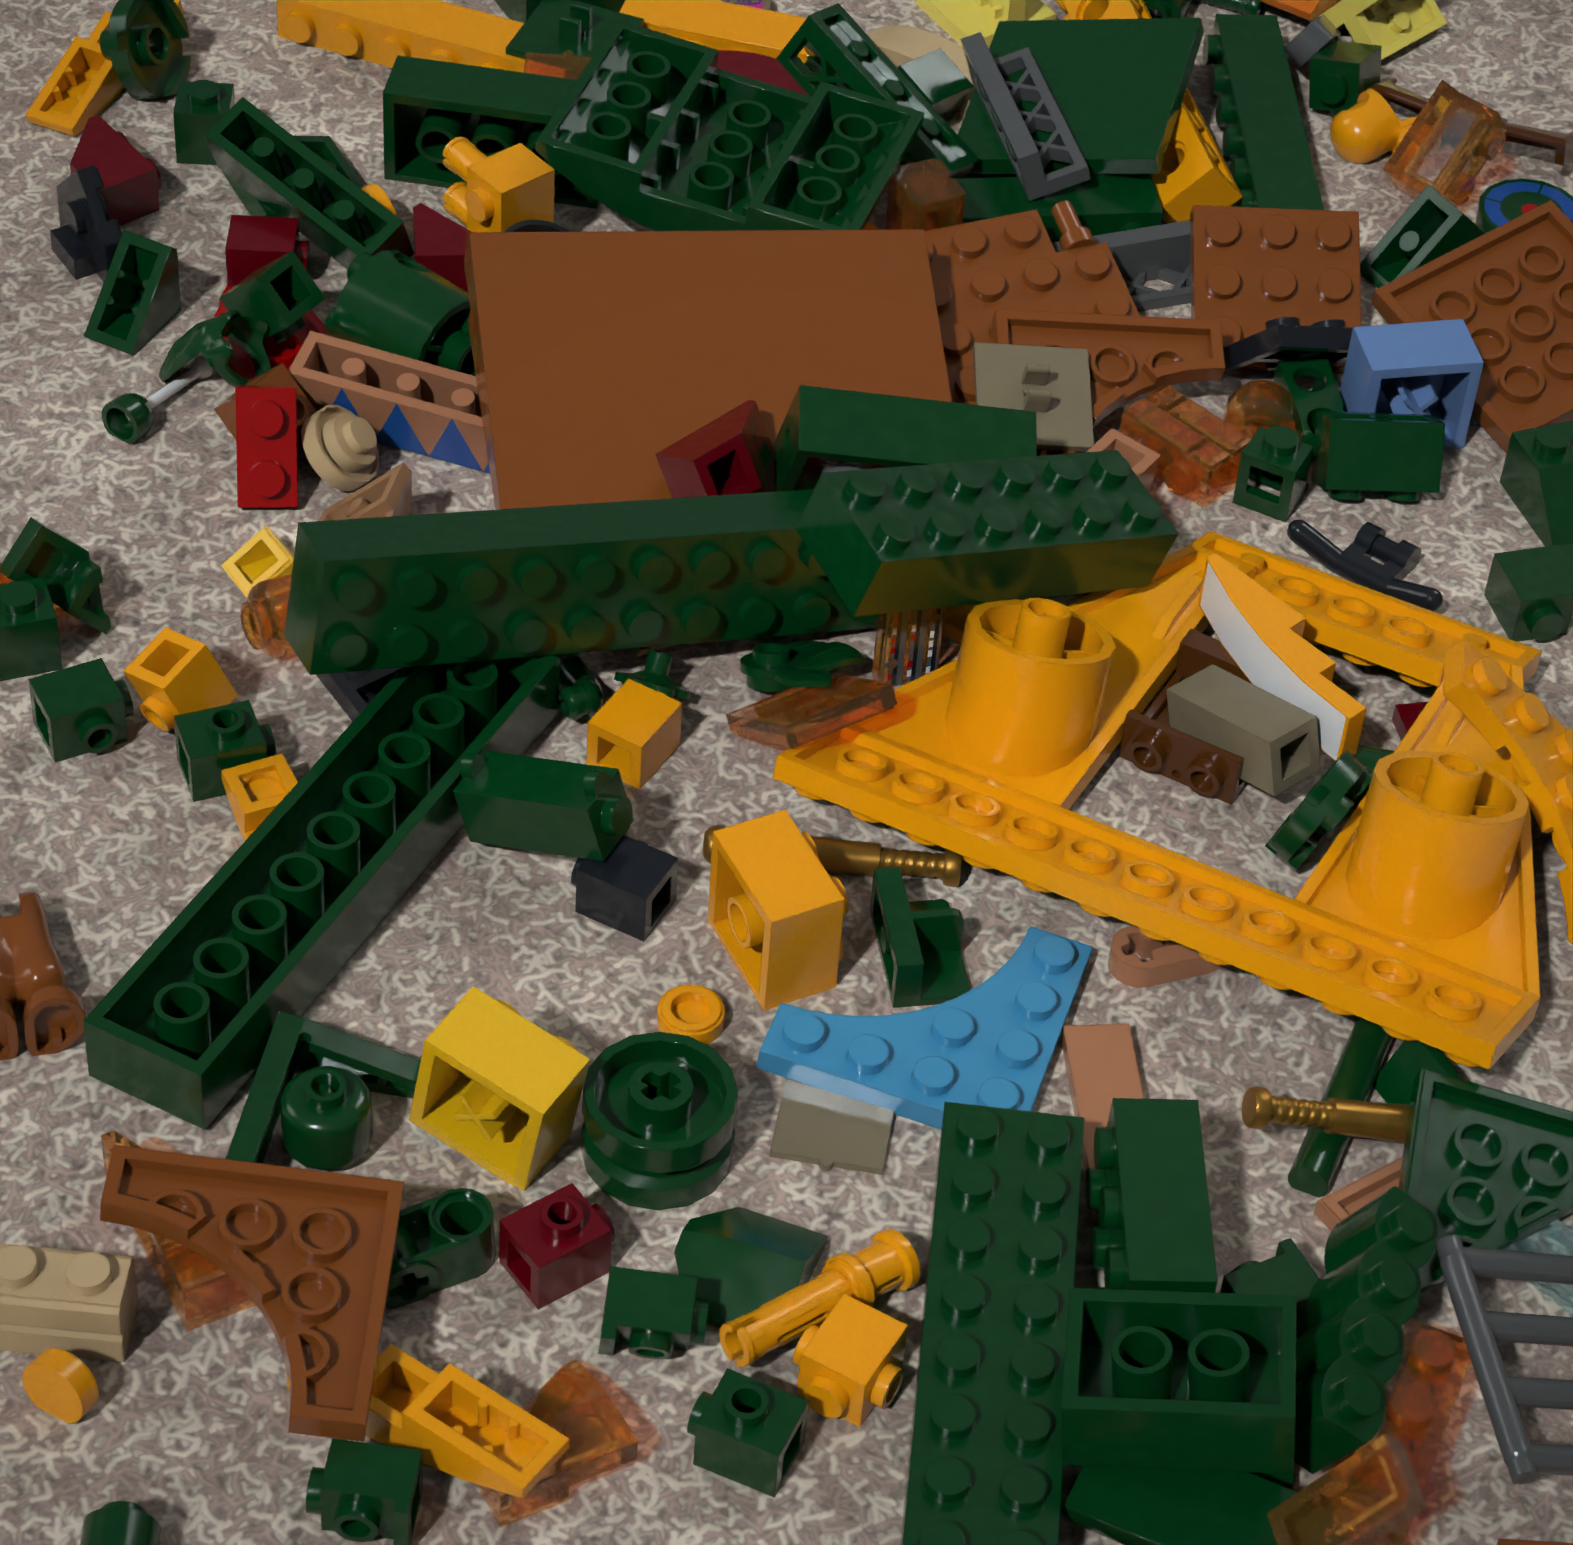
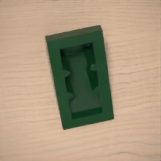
(137, 294)

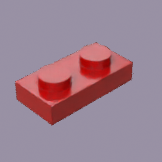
(266, 446)

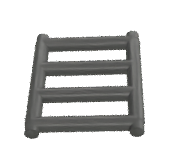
(1483, 1328)

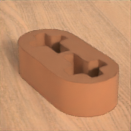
(1167, 961)

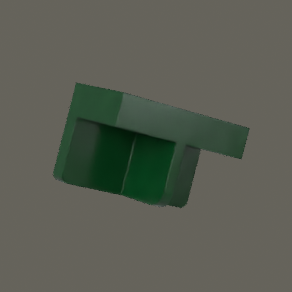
(917, 943)

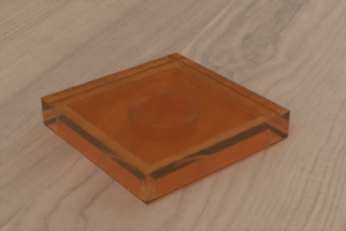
(811, 713)

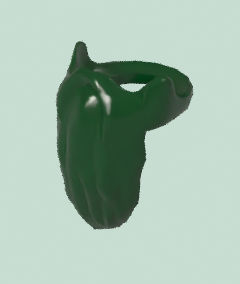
(207, 339)

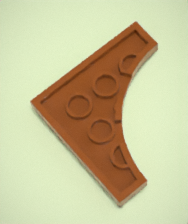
(1124, 351)
(300, 1245)

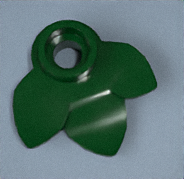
(796, 664)

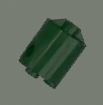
(404, 311)

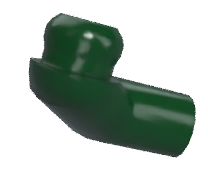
(581, 690)

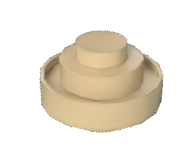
(340, 447)

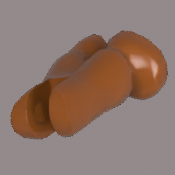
(36, 982)

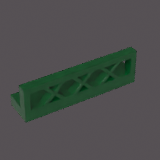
(869, 71)

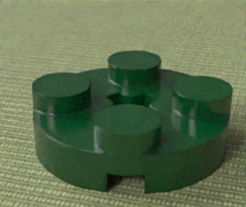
(147, 47)
(1320, 810)

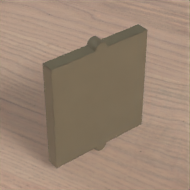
(830, 1130)

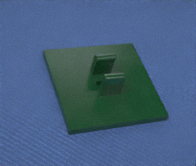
(566, 26)

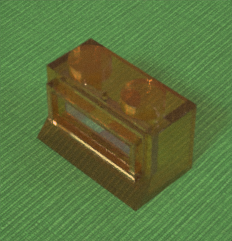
(1446, 146)

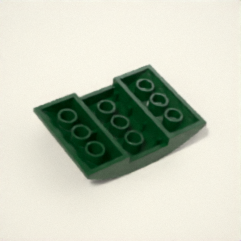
(717, 151)

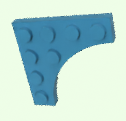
(970, 1050)

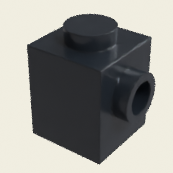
(627, 888)

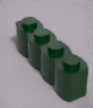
(1357, 1325)

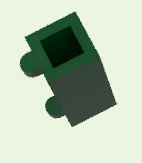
(542, 804)

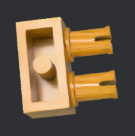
(498, 188)

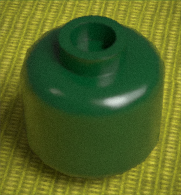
(326, 1118)

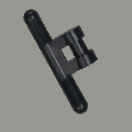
(1358, 567)

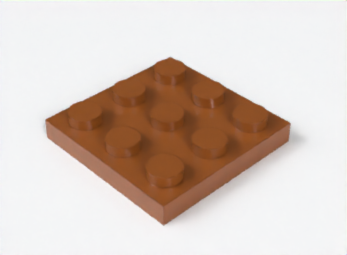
(1272, 266)

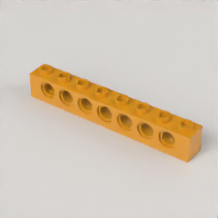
(1192, 165)

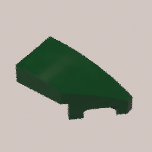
(66, 568)

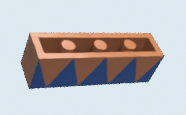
(400, 397)

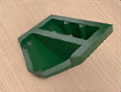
(745, 1260)

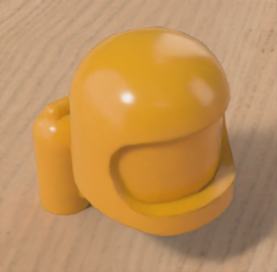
(1367, 129)

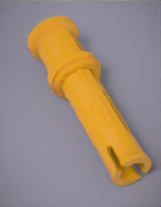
(864, 1275)

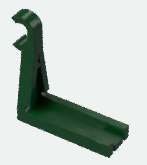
(301, 1045)

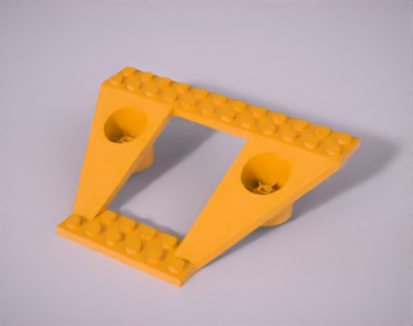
(1405, 919)

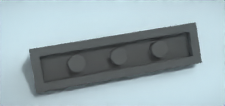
(1016, 126)
(1151, 253)

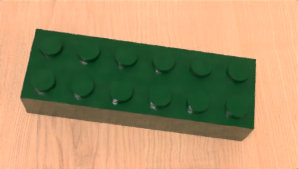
(984, 531)

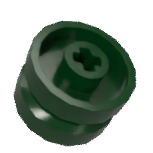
(658, 1120)

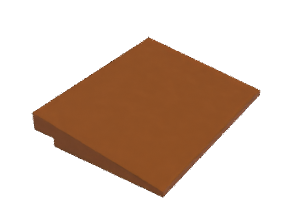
(636, 338)

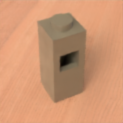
(1268, 732)

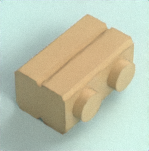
(66, 1301)

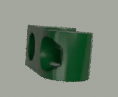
(1322, 397)

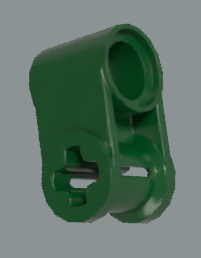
(441, 1245)

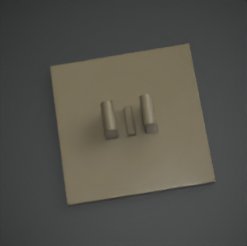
(1043, 381)

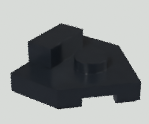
(86, 232)

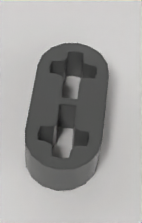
(1311, 40)

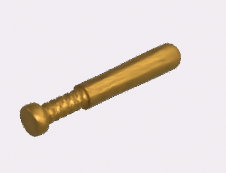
(864, 857)
(1334, 1115)

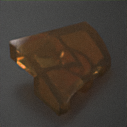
(597, 1435)

